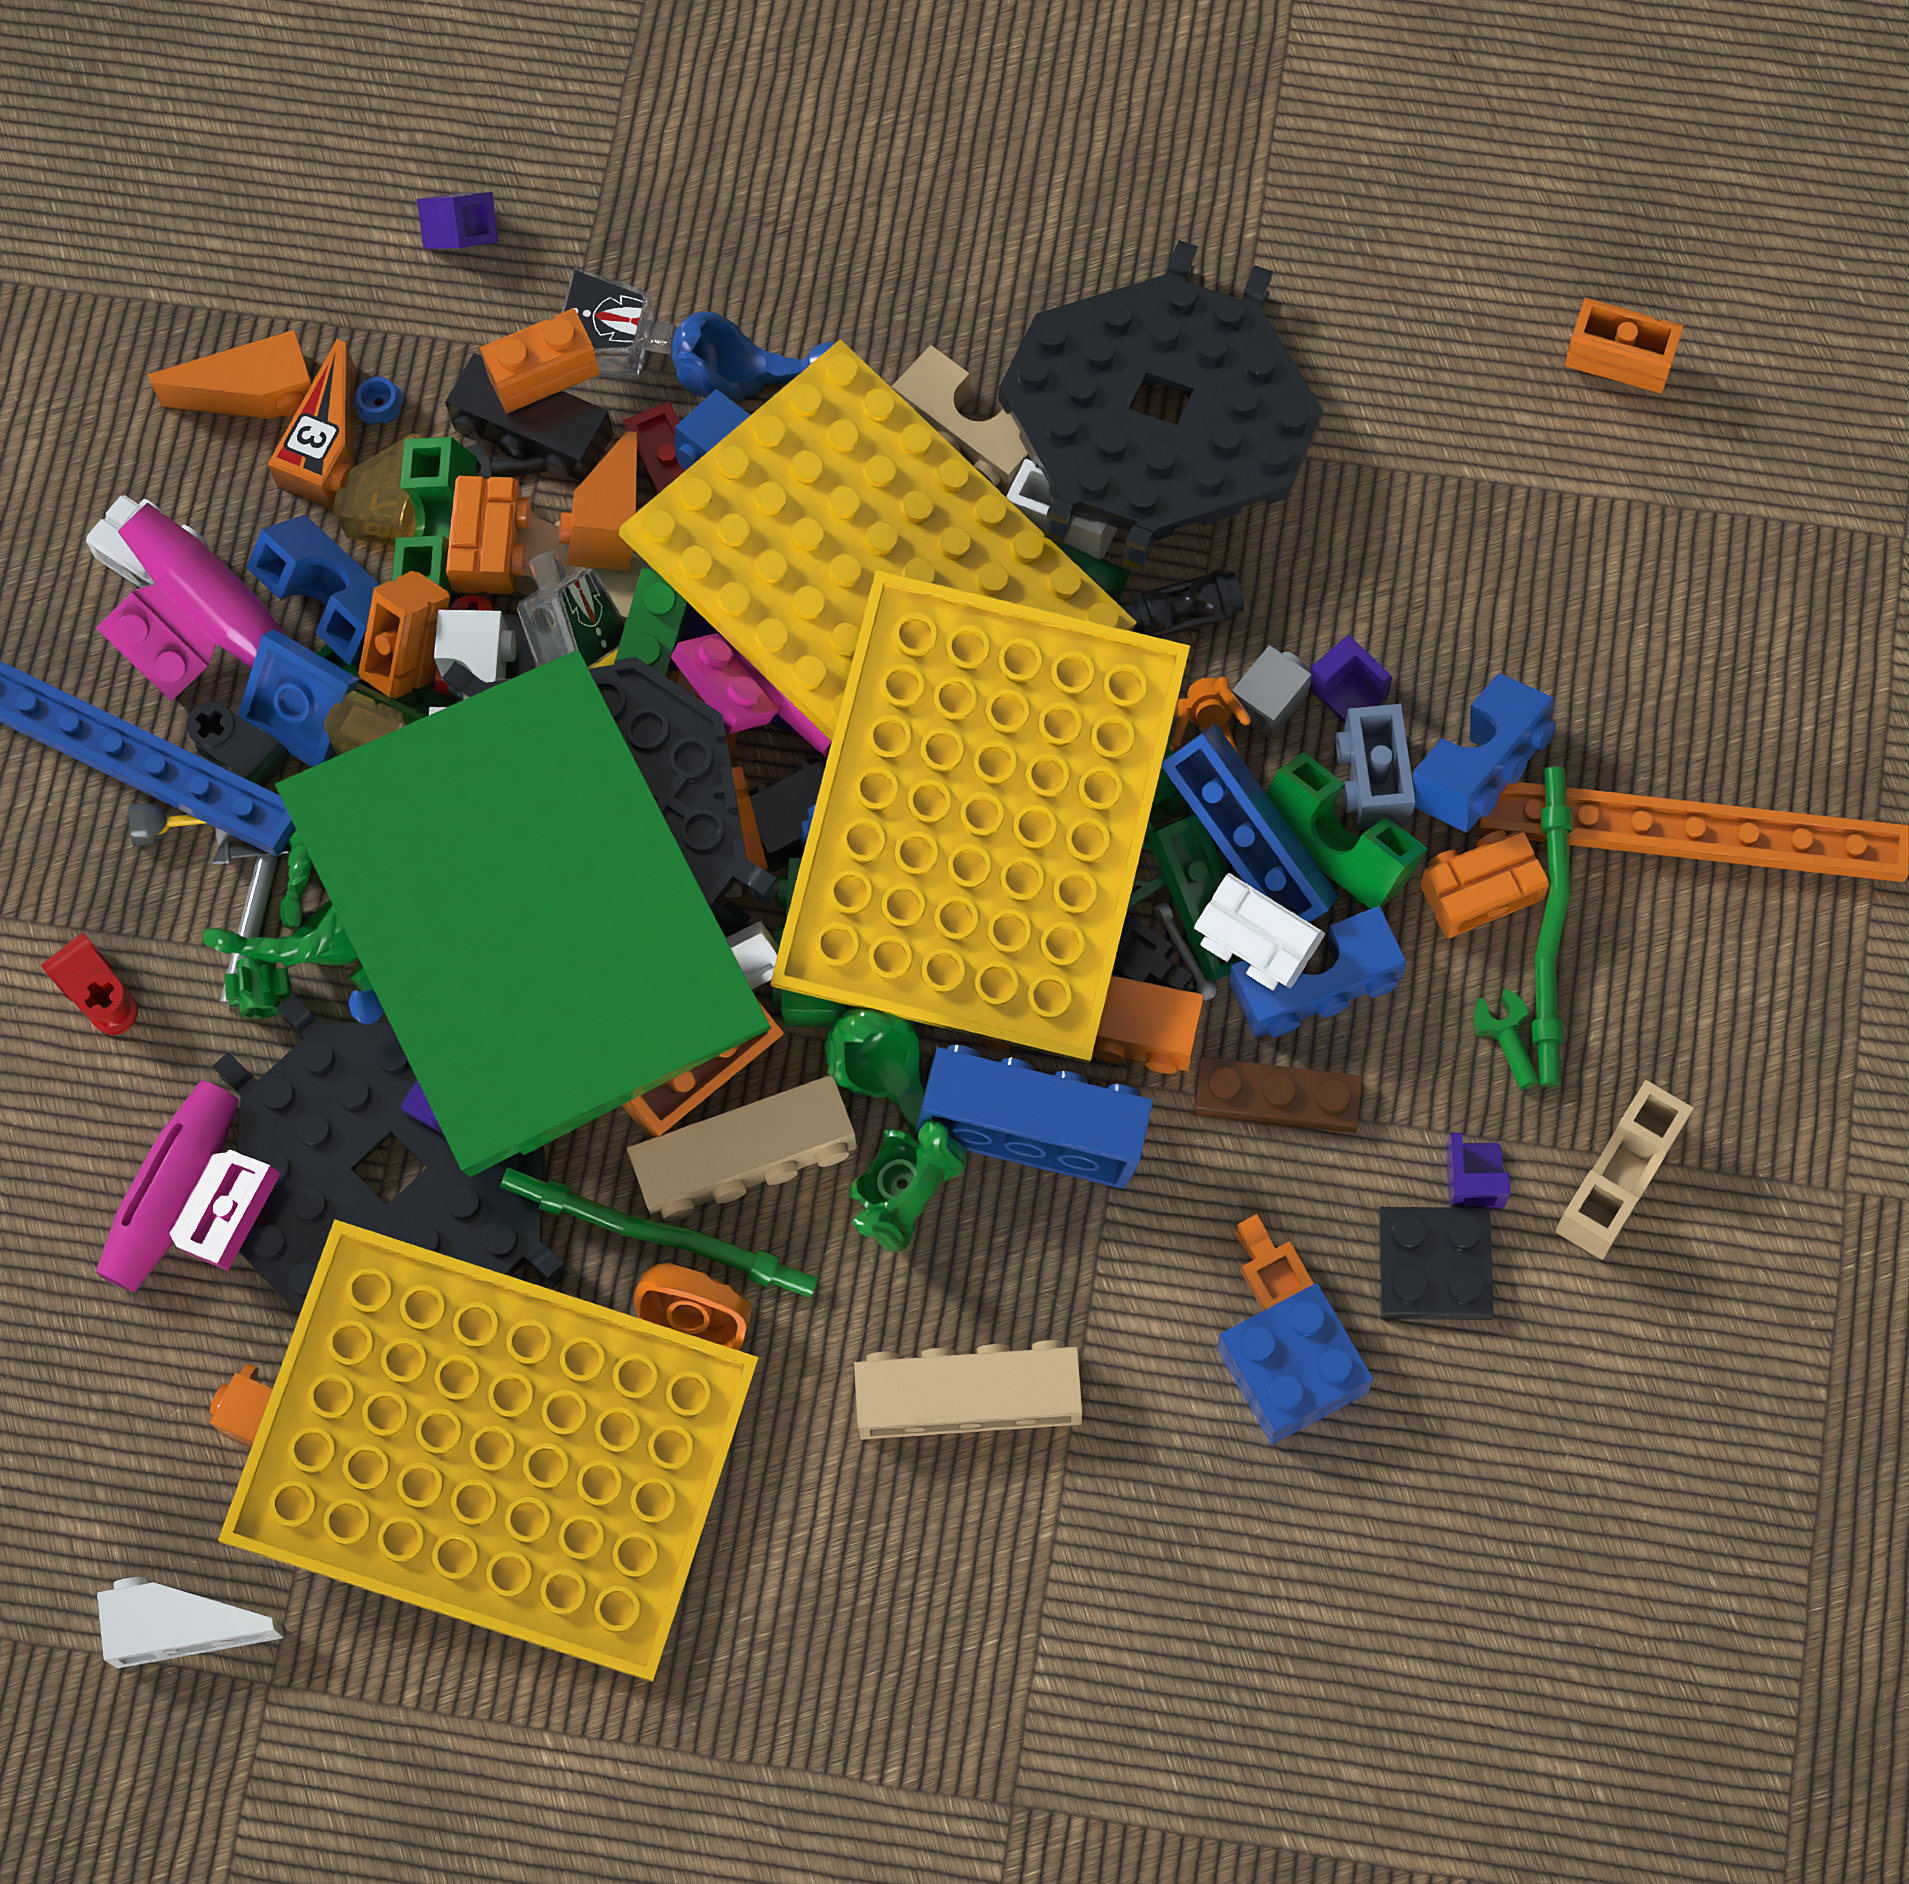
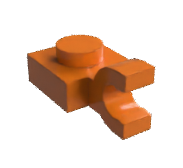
(1273, 1271)

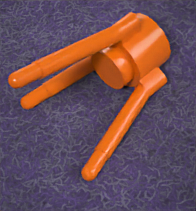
(1208, 703)

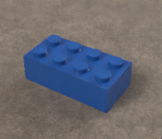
(1036, 1116)

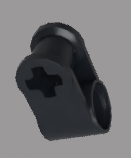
(240, 747)

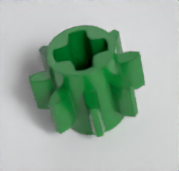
(257, 988)

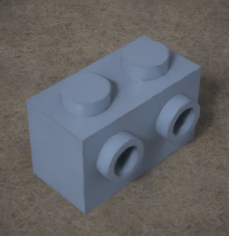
(1377, 766)

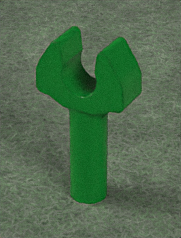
(1507, 1034)

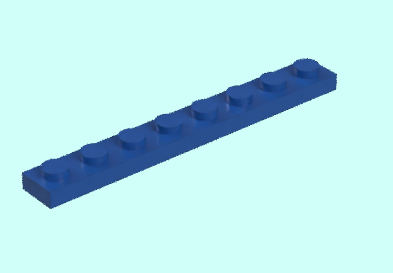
(144, 761)

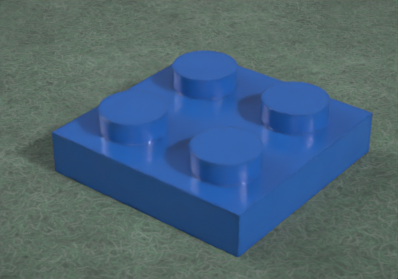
(292, 695)

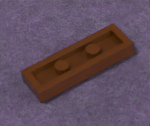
(1278, 1095)

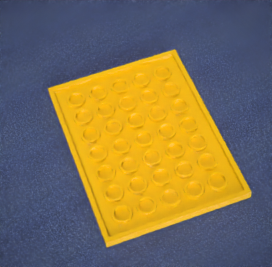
(815, 495)
(981, 816)
(490, 1450)

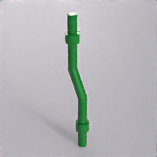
(1548, 1029)
(760, 1266)

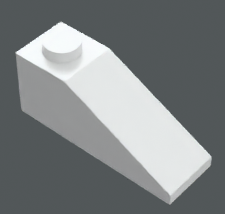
(159, 1623)

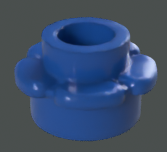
(378, 389)

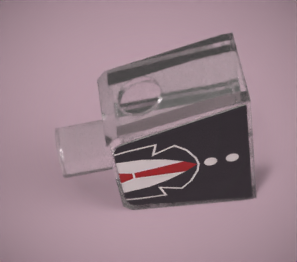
(617, 322)
(569, 613)

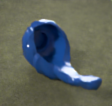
(717, 355)

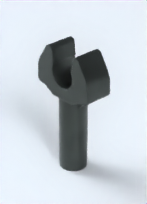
(505, 466)

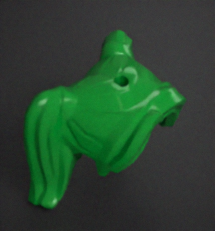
(923, 1164)

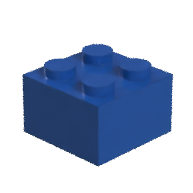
(1294, 1363)

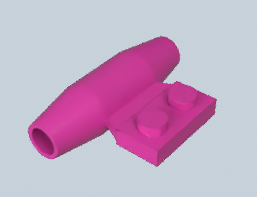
(192, 606)
(738, 689)
(187, 1194)

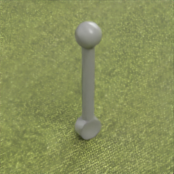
(1165, 917)

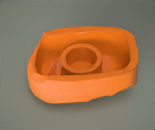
(693, 1304)

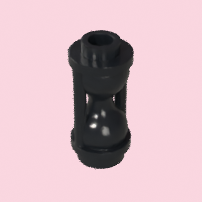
(1207, 598)

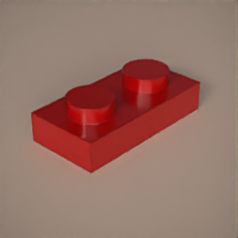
(657, 444)

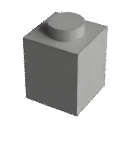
(1273, 690)

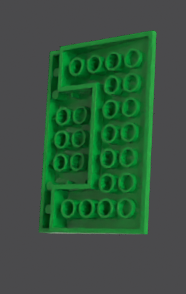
(522, 912)

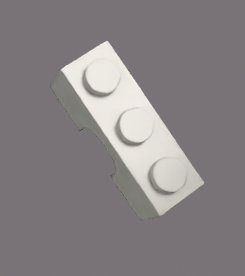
(475, 641)

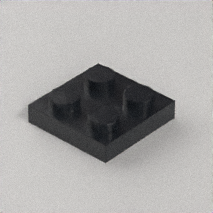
(1435, 1263)

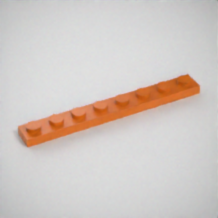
(1712, 832)

